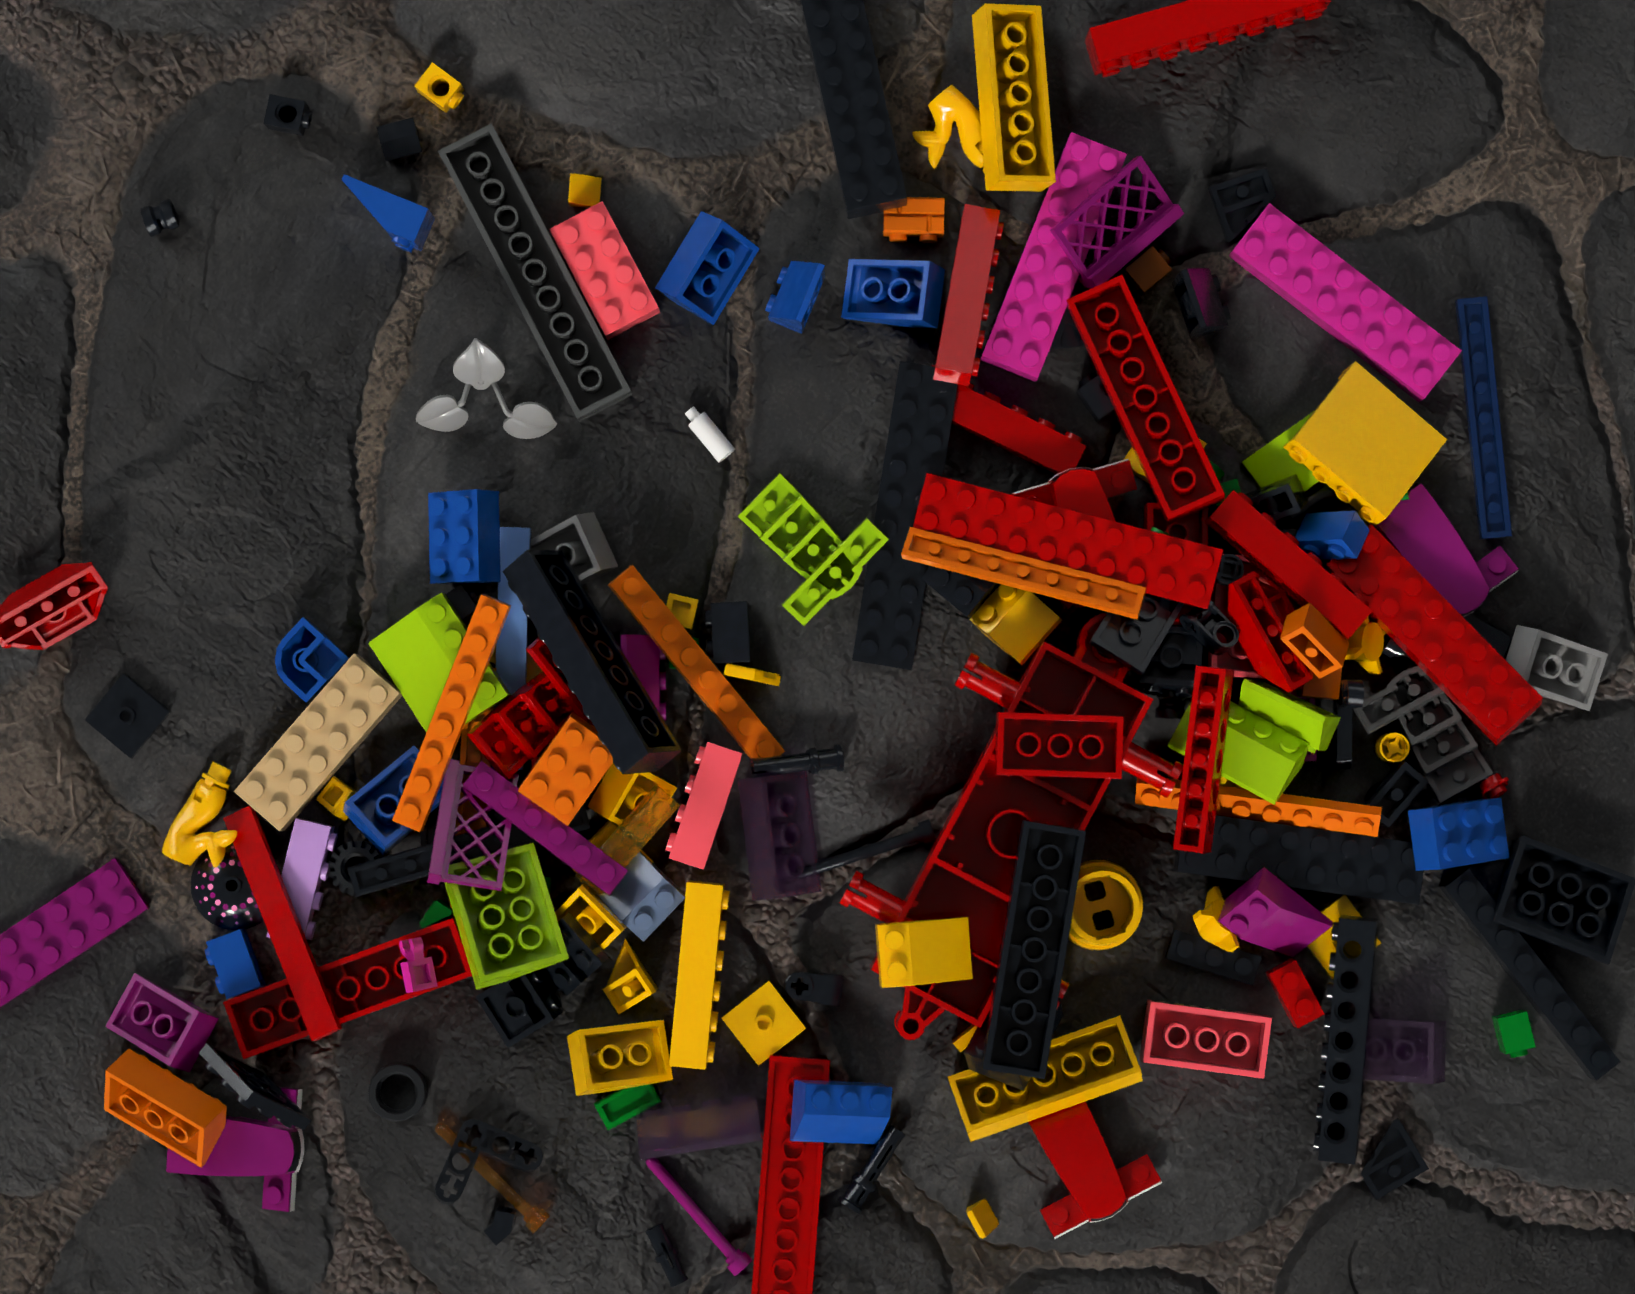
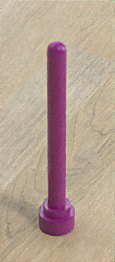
(735, 1258)

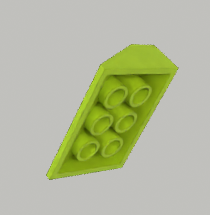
(421, 654)
(507, 929)

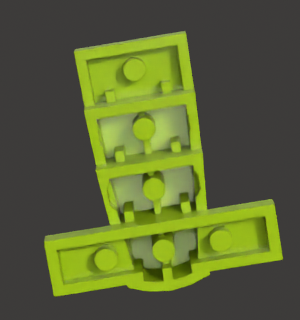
(810, 546)

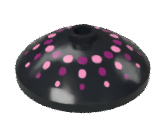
(213, 898)

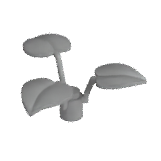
(481, 368)

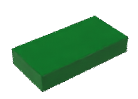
(626, 1104)

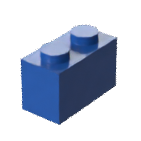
(1332, 534)
(234, 963)

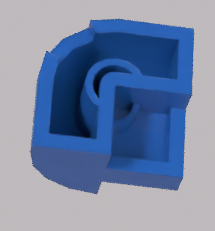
(307, 659)

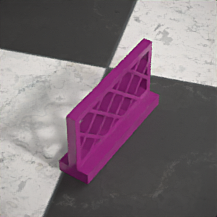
(1125, 246)
(446, 830)

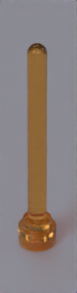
(532, 1215)

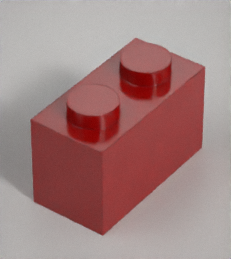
(1294, 993)

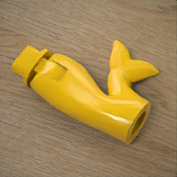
(945, 109)
(200, 809)

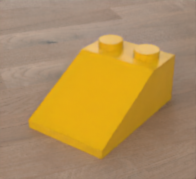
(923, 952)
(619, 1057)

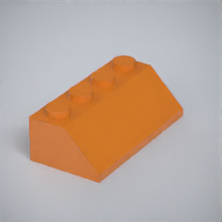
(164, 1106)

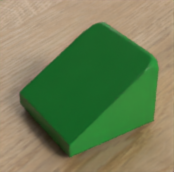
(436, 912)

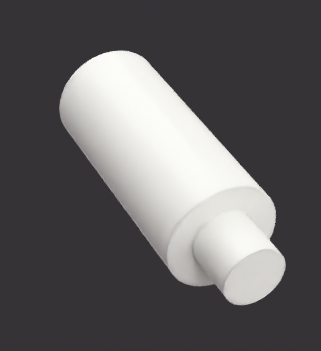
(709, 434)

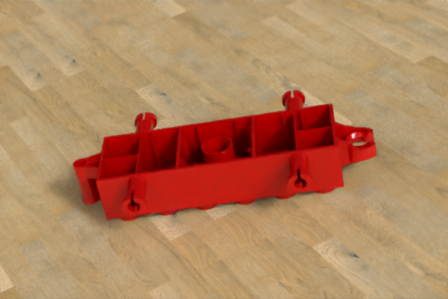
(977, 847)

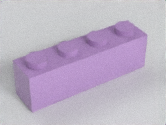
(306, 868)

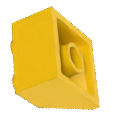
(1015, 621)
(623, 792)
(592, 916)

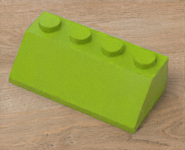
(1255, 752)

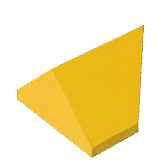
(628, 981)

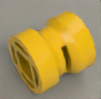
(1397, 748)

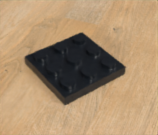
(254, 1088)

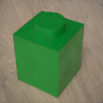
(1514, 1033)

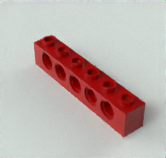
(1203, 759)

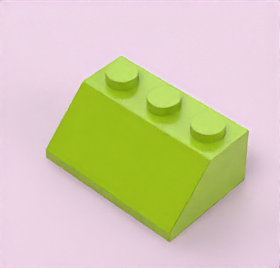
(1289, 713)

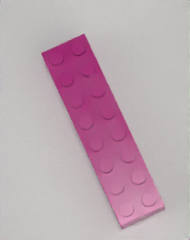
(1045, 272)
(1345, 303)

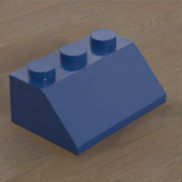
(707, 267)
(839, 1111)

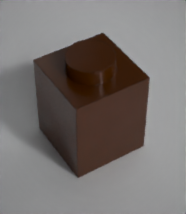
(1148, 270)

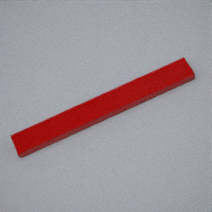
(283, 924)

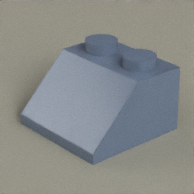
(643, 897)

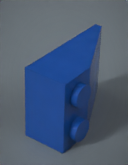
(400, 218)
(893, 292)
(797, 294)
(377, 801)

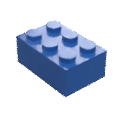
(464, 537)
(1458, 834)

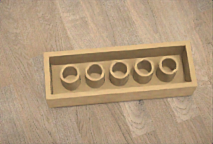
(318, 742)

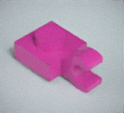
(417, 971)

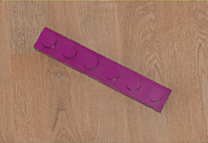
(545, 828)

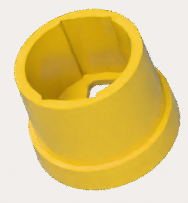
(1121, 898)

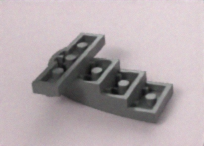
(1433, 729)

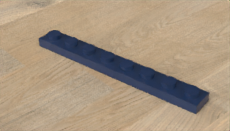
(1483, 418)

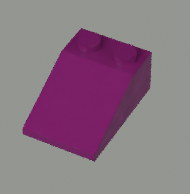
(1272, 915)
(161, 1023)

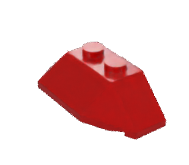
(52, 607)
(1259, 614)

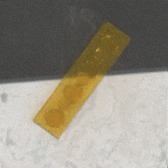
(637, 829)

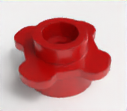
(1494, 786)

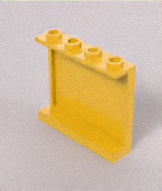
(1365, 444)

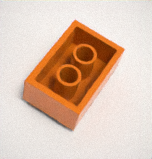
(567, 770)

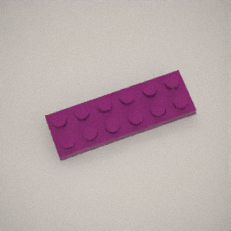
(66, 928)

